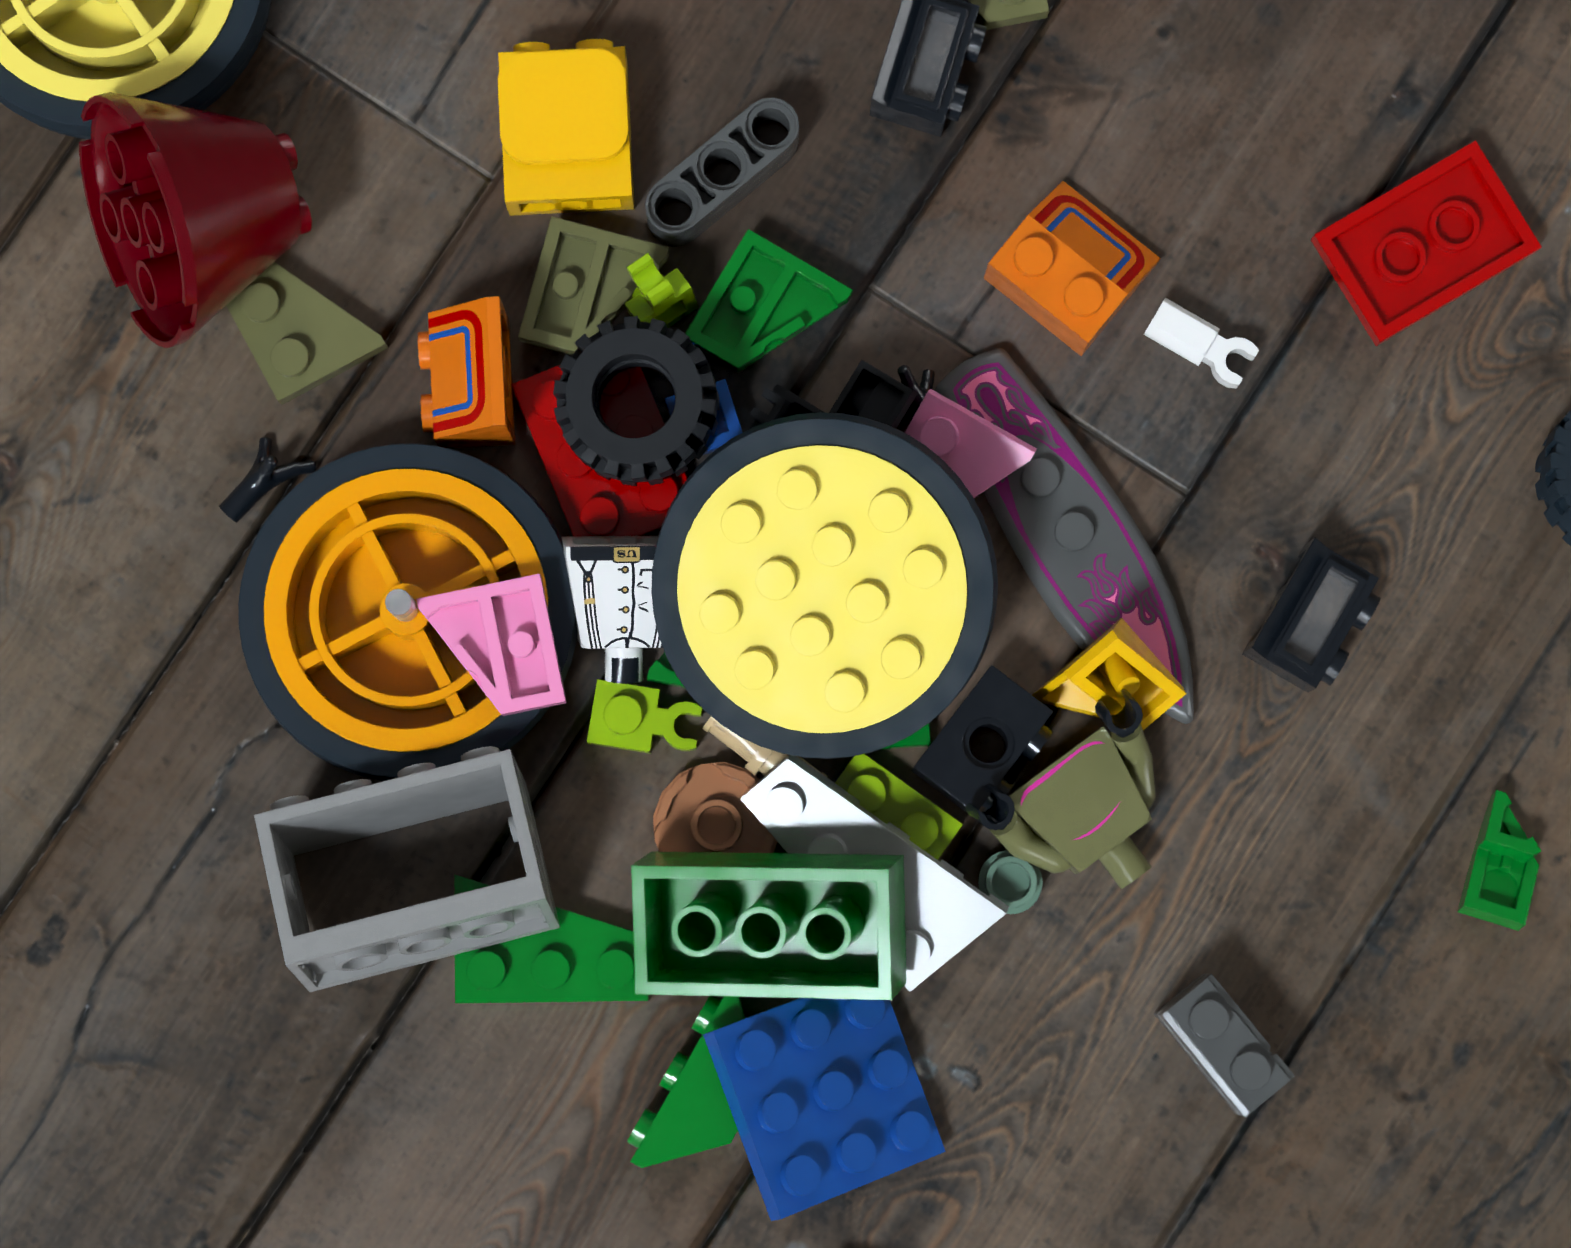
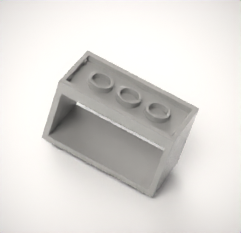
(421, 930)

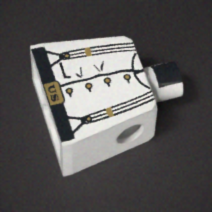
(614, 599)

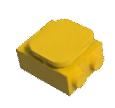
(565, 128)

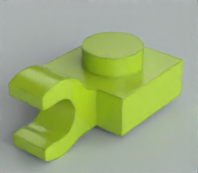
(659, 296)

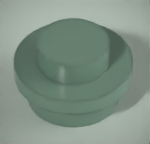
(1011, 881)

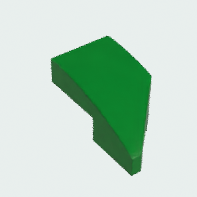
(1501, 869)

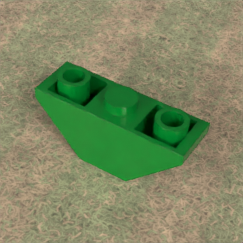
(696, 1108)

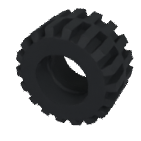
(604, 357)

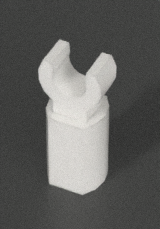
(1198, 341)

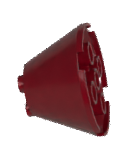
(186, 206)

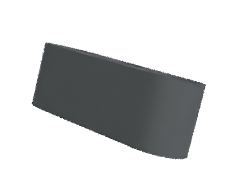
(734, 144)

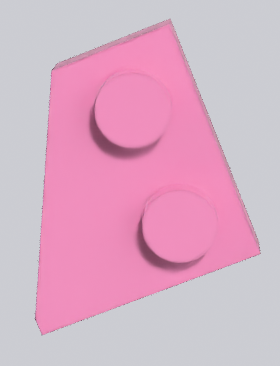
(968, 443)
(502, 641)

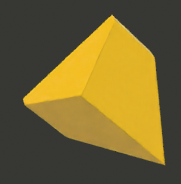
(1105, 668)

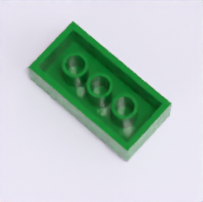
(769, 925)

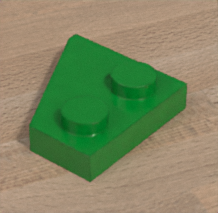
(762, 303)

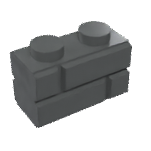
(1224, 1045)

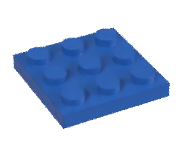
(822, 1098)

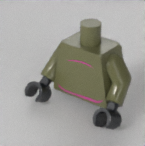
(1083, 803)

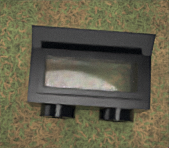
(924, 64)
(1314, 617)

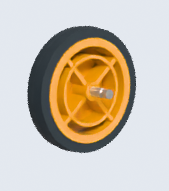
(337, 615)

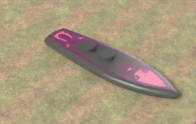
(1071, 523)

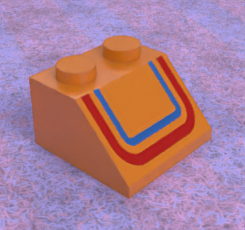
(1070, 267)
(469, 375)

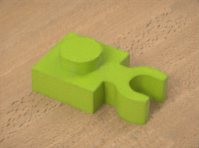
(630, 718)

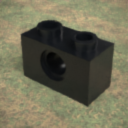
(992, 704)

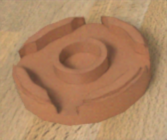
(706, 813)

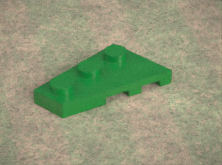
(567, 964)

